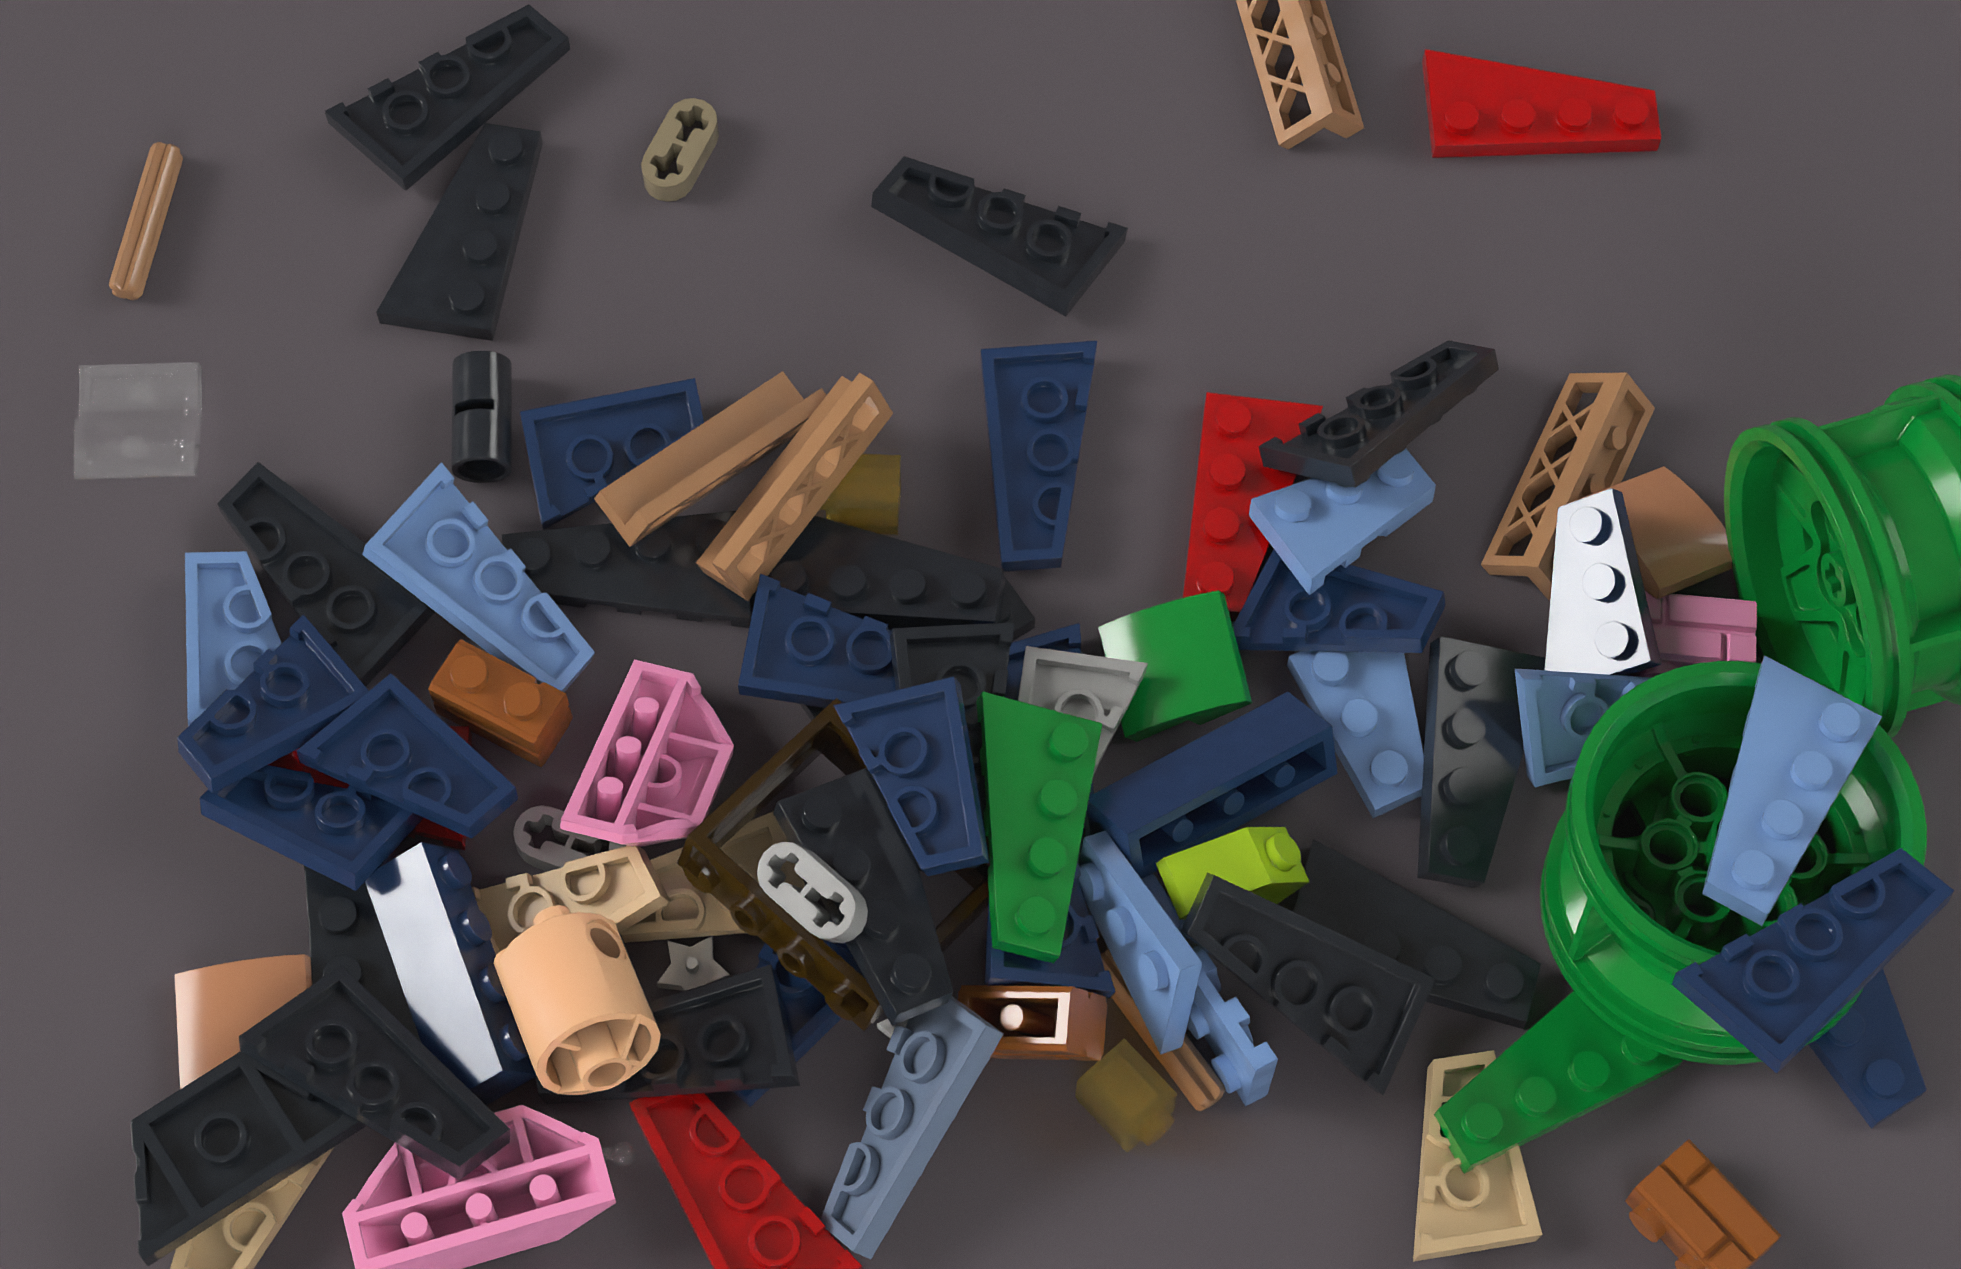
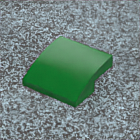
(1190, 659)

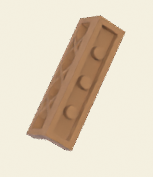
(1316, 64)
(1601, 455)
(706, 458)
(796, 485)

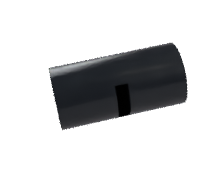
(481, 417)

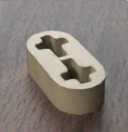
(670, 144)

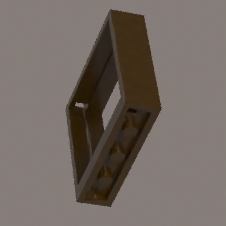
(760, 915)

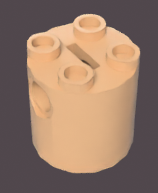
(577, 1002)

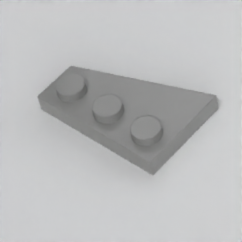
(1081, 687)

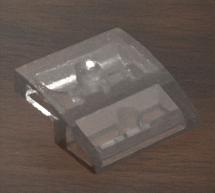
(138, 421)

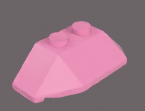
(652, 762)
(514, 1201)

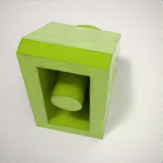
(1252, 858)

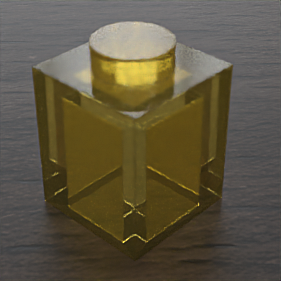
(869, 495)
(1127, 1097)

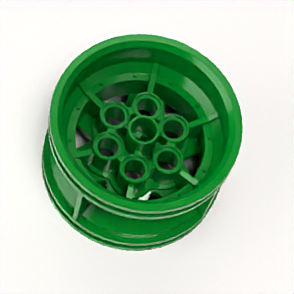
(1856, 547)
(1623, 916)

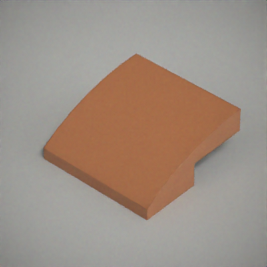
(1672, 532)
(227, 1000)

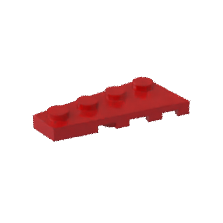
(1521, 110)
(1224, 541)
(730, 1193)

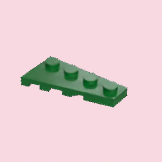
(1035, 812)
(1544, 1081)

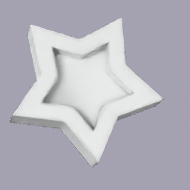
(691, 966)

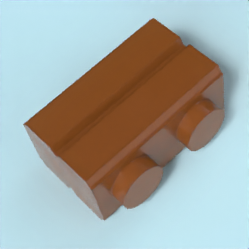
(500, 703)
(1041, 1020)
(1699, 1214)

